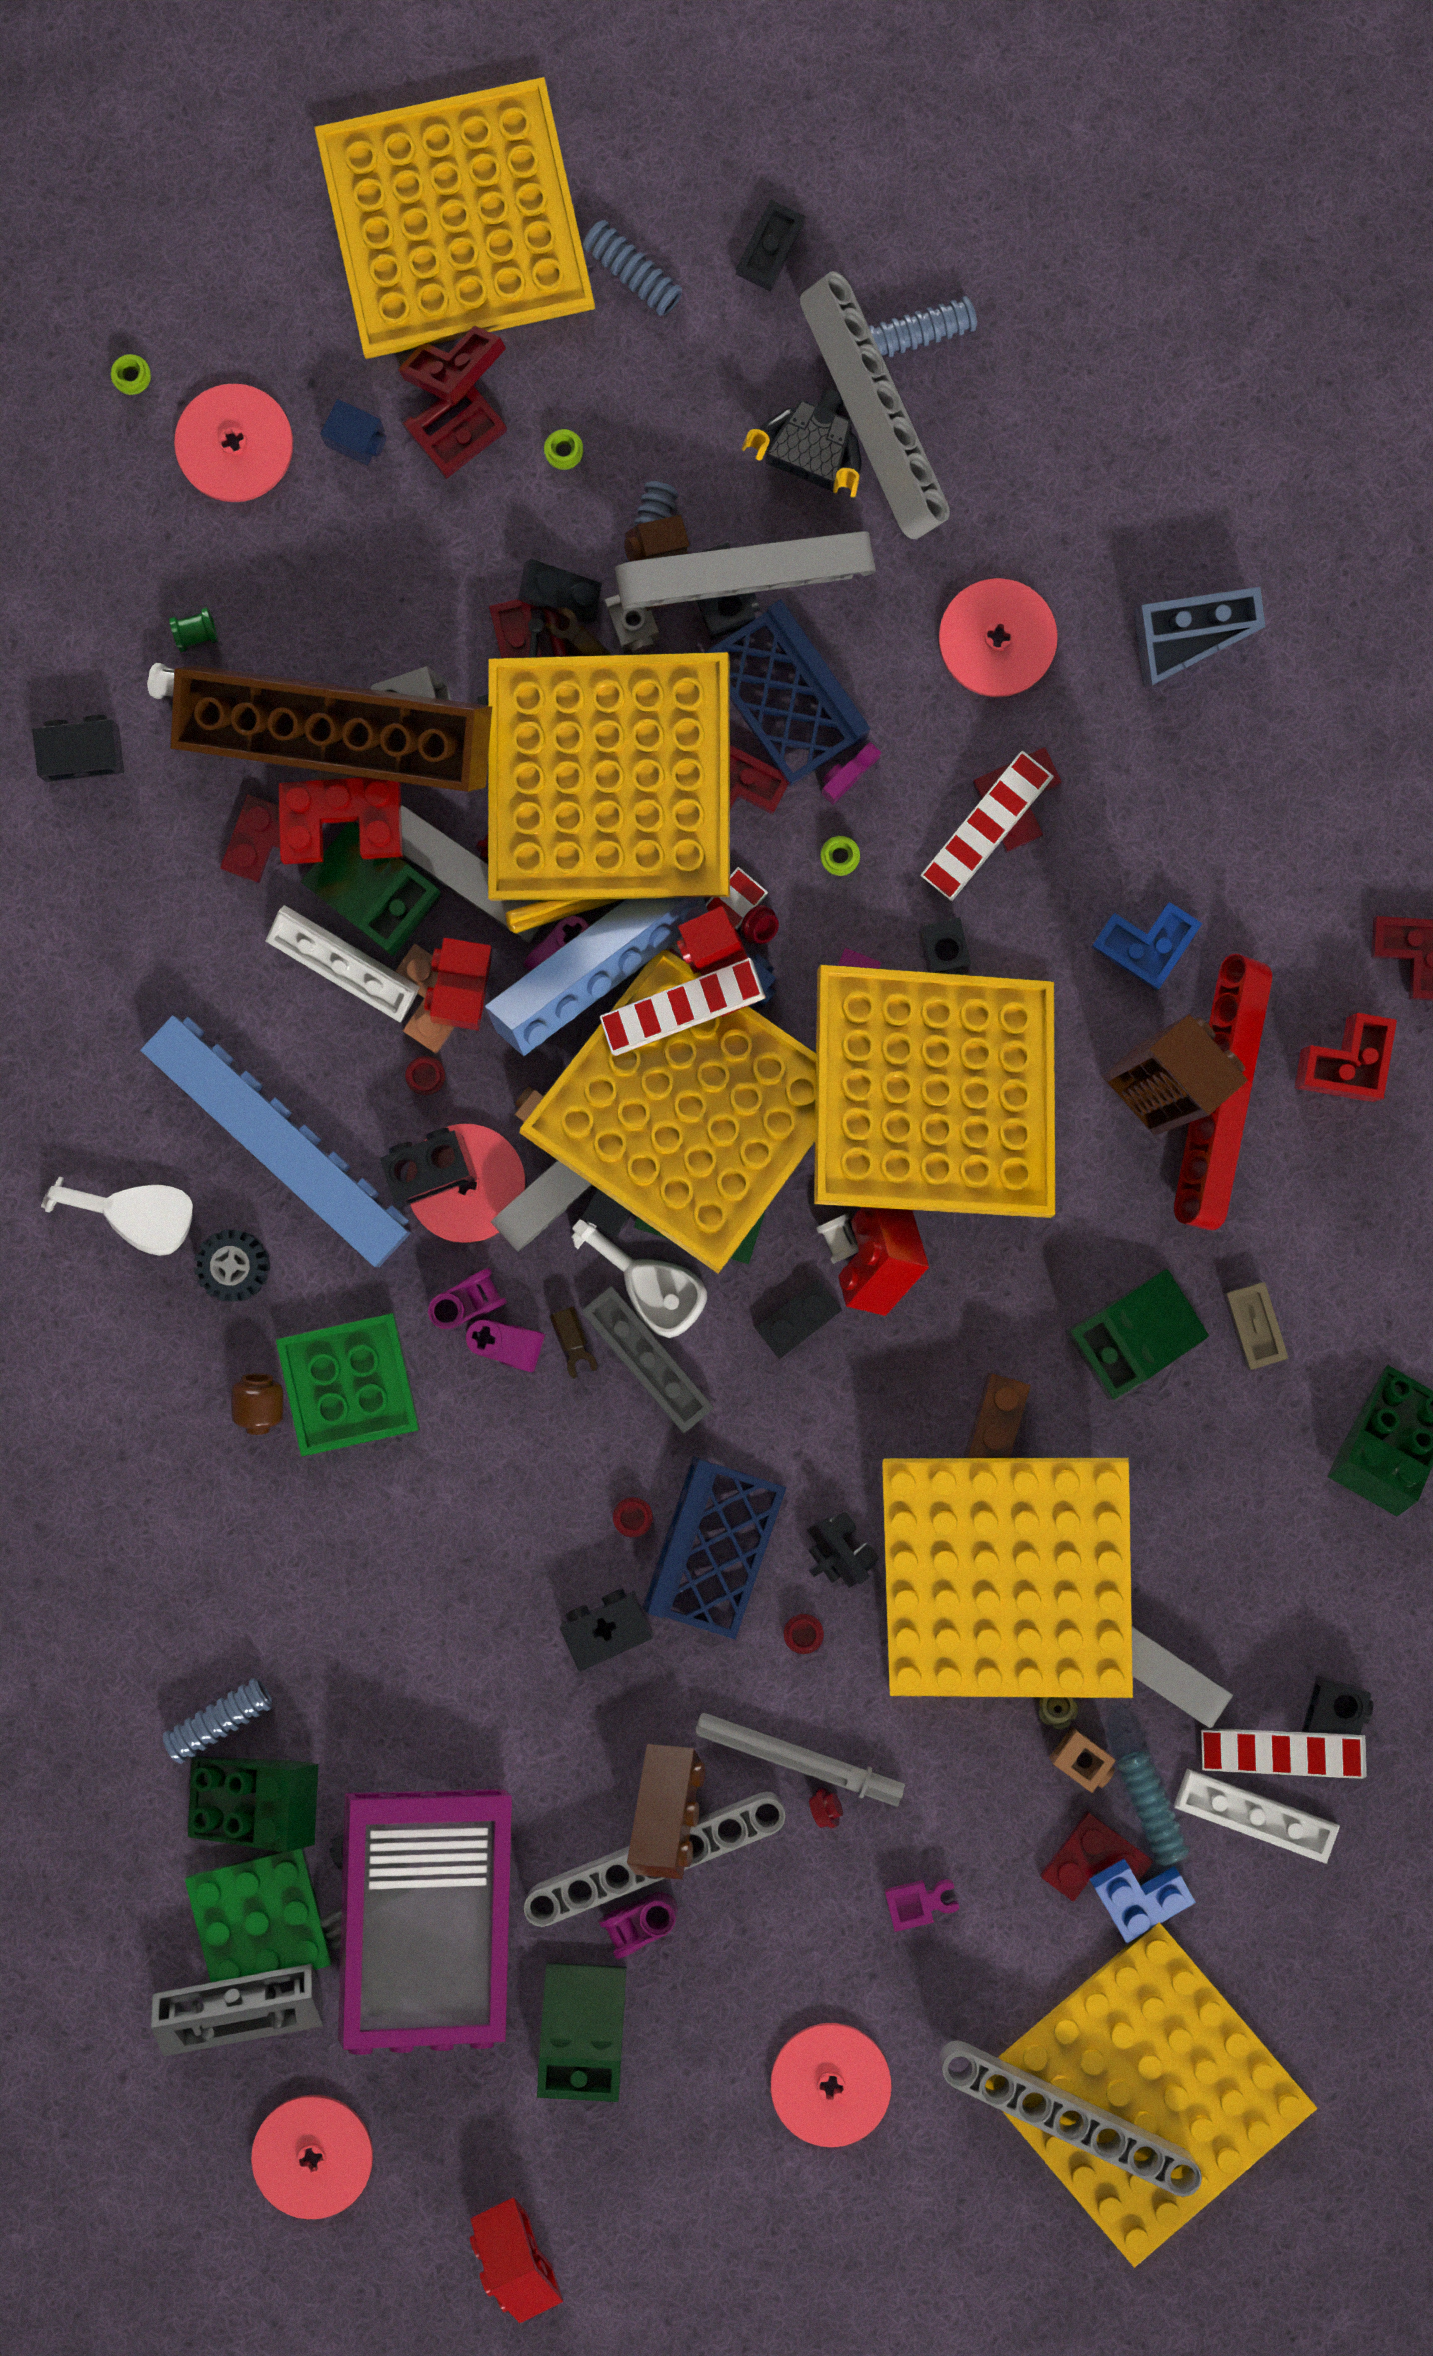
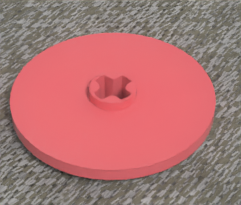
(262, 453)
(971, 654)
(499, 1182)
(811, 2059)
(328, 2129)

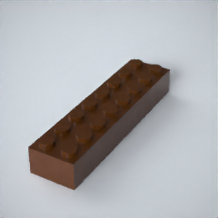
(331, 728)
(1176, 1075)

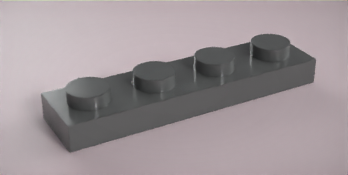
(647, 1359)

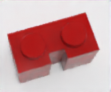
(460, 983)

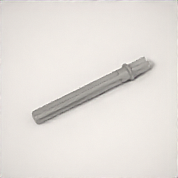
(800, 1759)

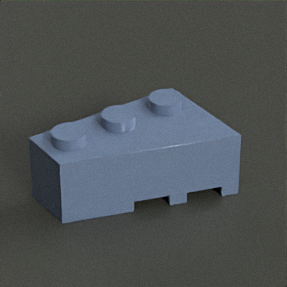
(1192, 628)

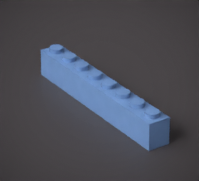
(276, 1141)

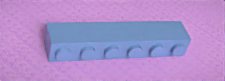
(588, 968)

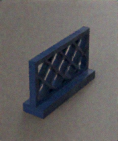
(818, 681)
(681, 1536)

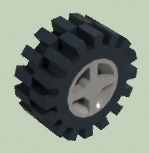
(218, 1263)

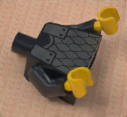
(811, 443)

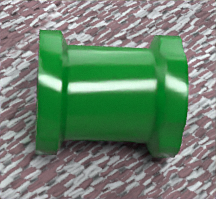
(193, 630)

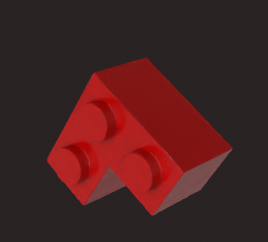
(711, 944)
(1355, 1070)
(887, 1259)
(512, 2262)

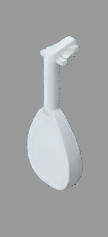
(145, 1216)
(661, 1292)

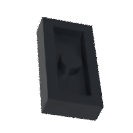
(770, 245)
(555, 588)
(798, 1319)

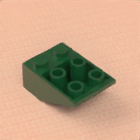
(375, 895)
(1137, 1335)
(1389, 1444)
(253, 1802)
(582, 2032)

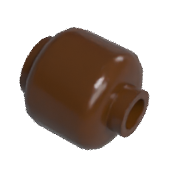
(257, 1403)

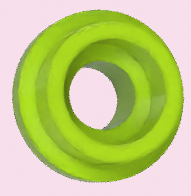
(125, 364)
(563, 437)
(849, 847)

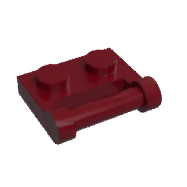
(460, 437)
(512, 630)

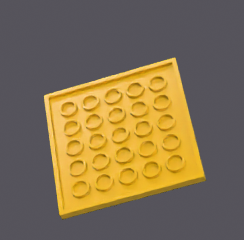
(454, 217)
(609, 777)
(934, 1092)
(686, 1126)
(1008, 1577)
(1170, 2057)

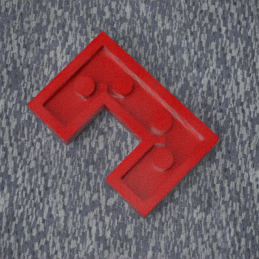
(361, 799)

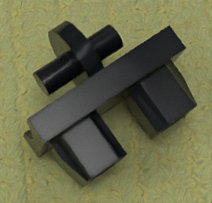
(834, 1554)

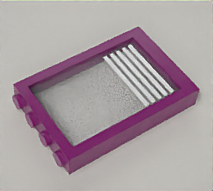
(424, 1920)

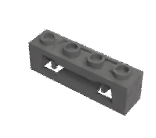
(237, 2010)

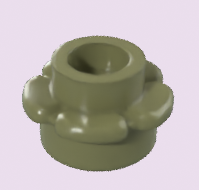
(1058, 1720)

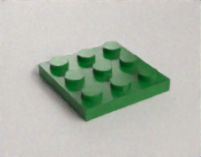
(347, 1384)
(258, 1916)

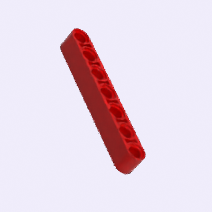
(1216, 1139)

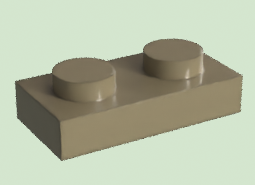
(1256, 1326)

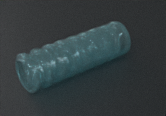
(1153, 1808)

